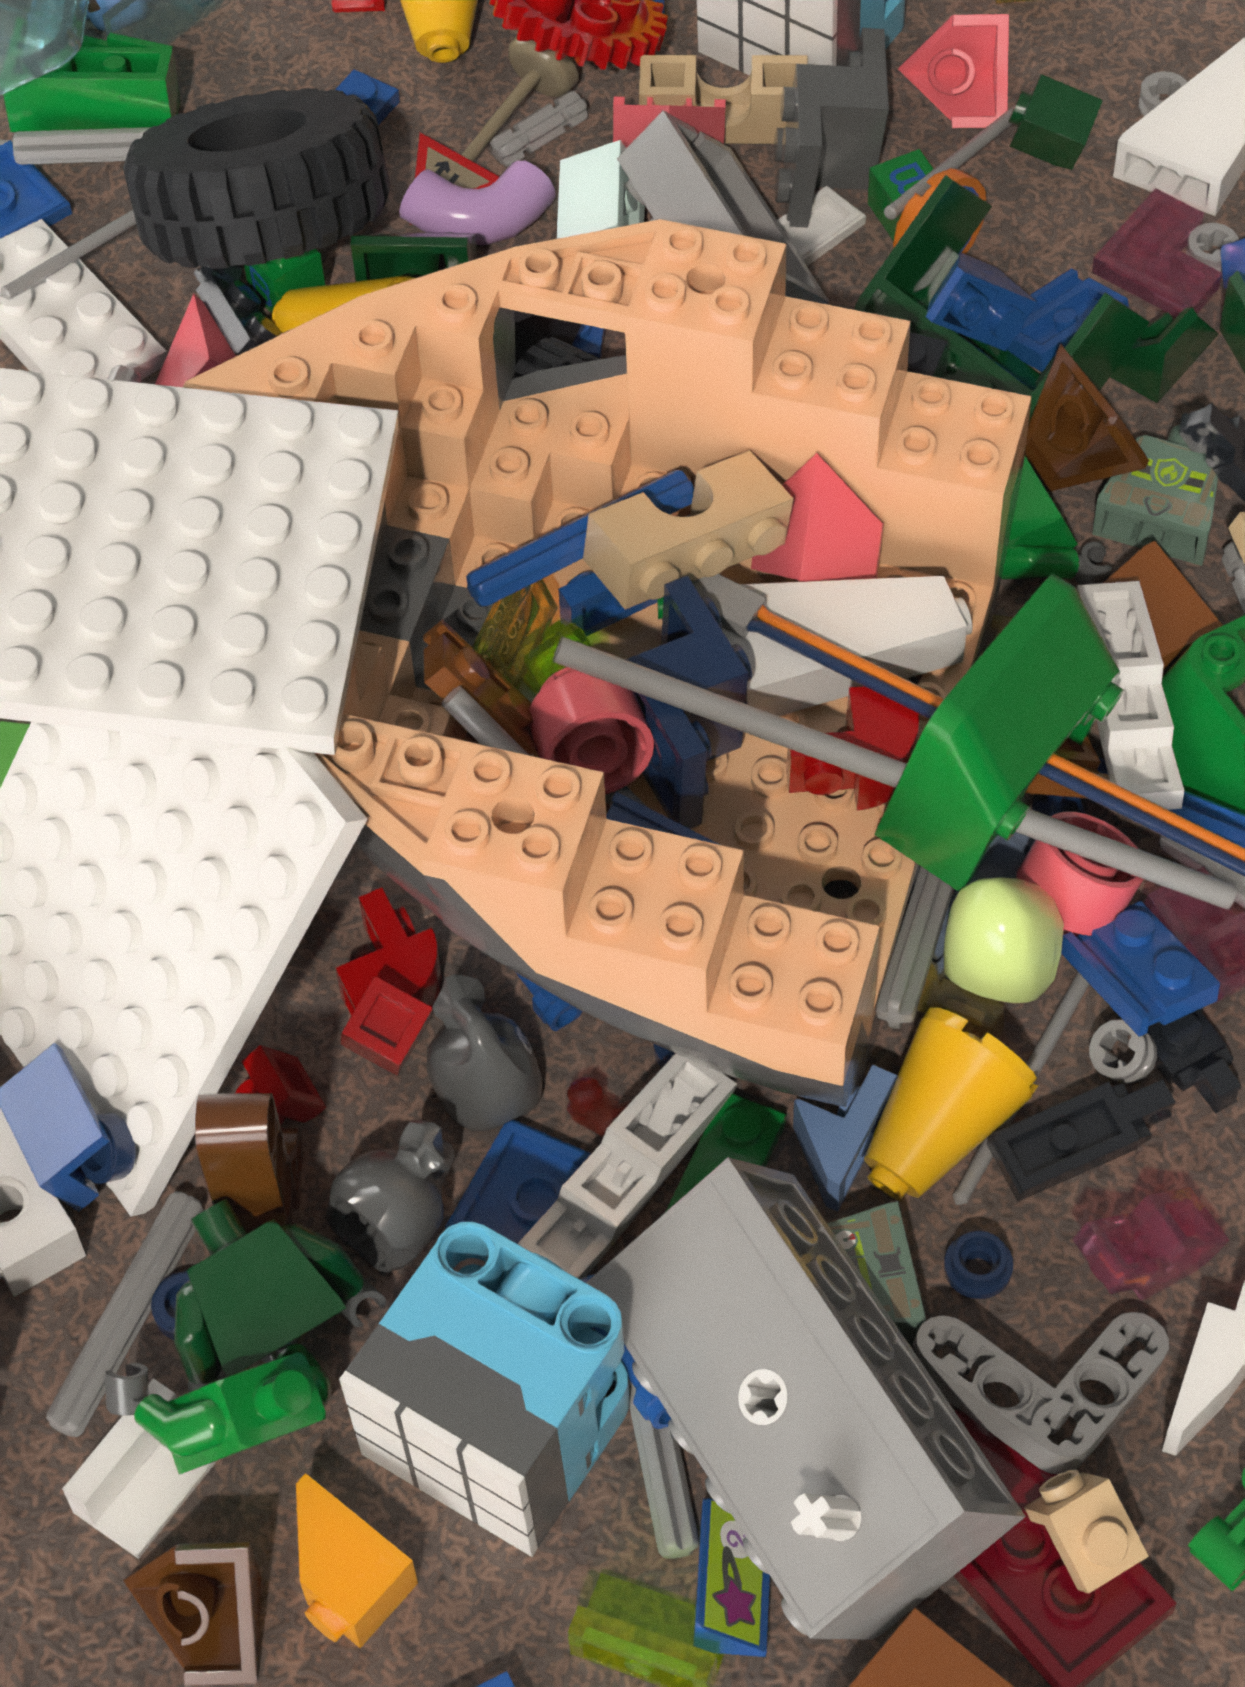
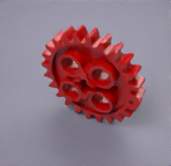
(587, 28)

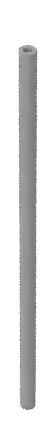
(878, 767)

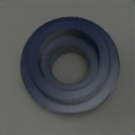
(982, 1246)

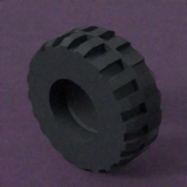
(257, 178)

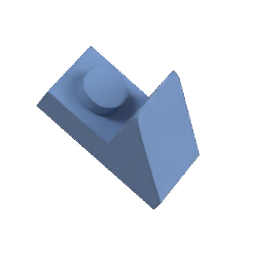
(839, 1142)

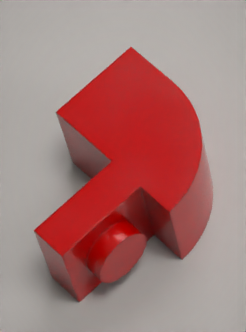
(872, 724)
(399, 956)

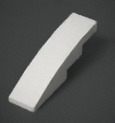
(1140, 727)
(629, 1165)
(1212, 1373)

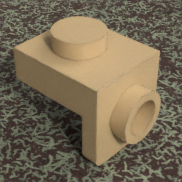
(1087, 1527)

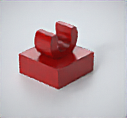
(286, 1080)

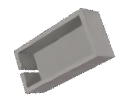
(702, 184)

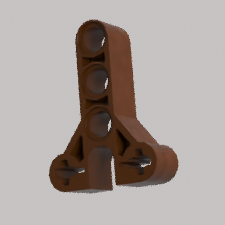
(249, 1156)

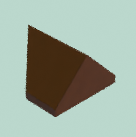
(1077, 432)
(205, 1609)

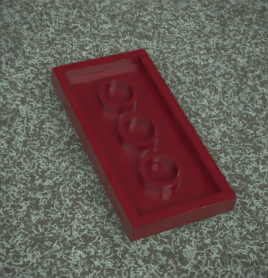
(1033, 1597)

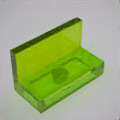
(642, 1635)

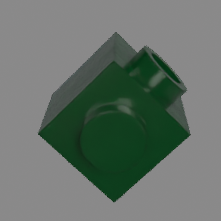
(1053, 122)

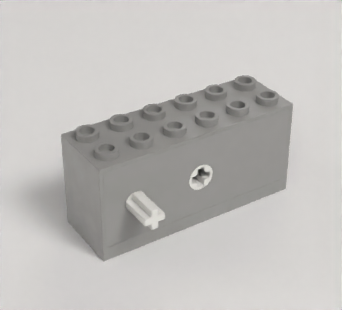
(803, 1404)

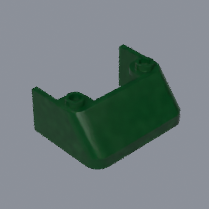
(923, 261)

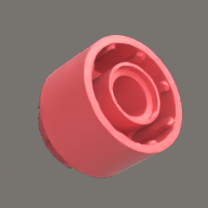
(591, 727)
(1083, 889)

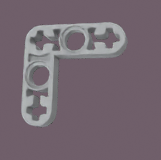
(1041, 1407)

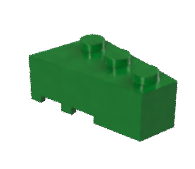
(102, 87)

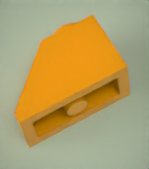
(346, 1567)

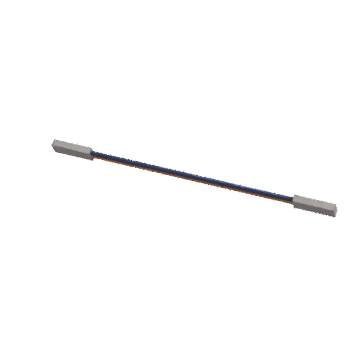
(740, 613)

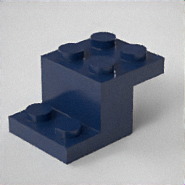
(699, 654)

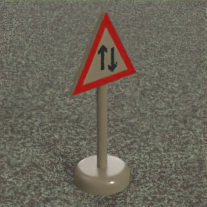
(538, 72)

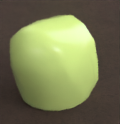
(1003, 940)

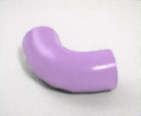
(490, 212)

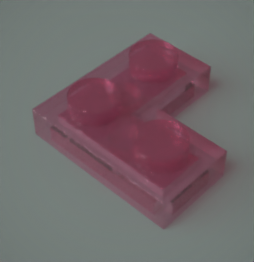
(1148, 257)

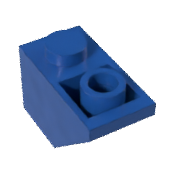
(980, 303)

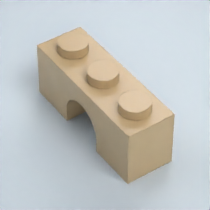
(751, 107)
(733, 517)

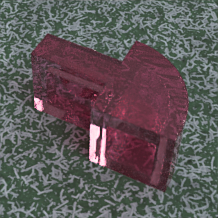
(1207, 932)
(1153, 1245)

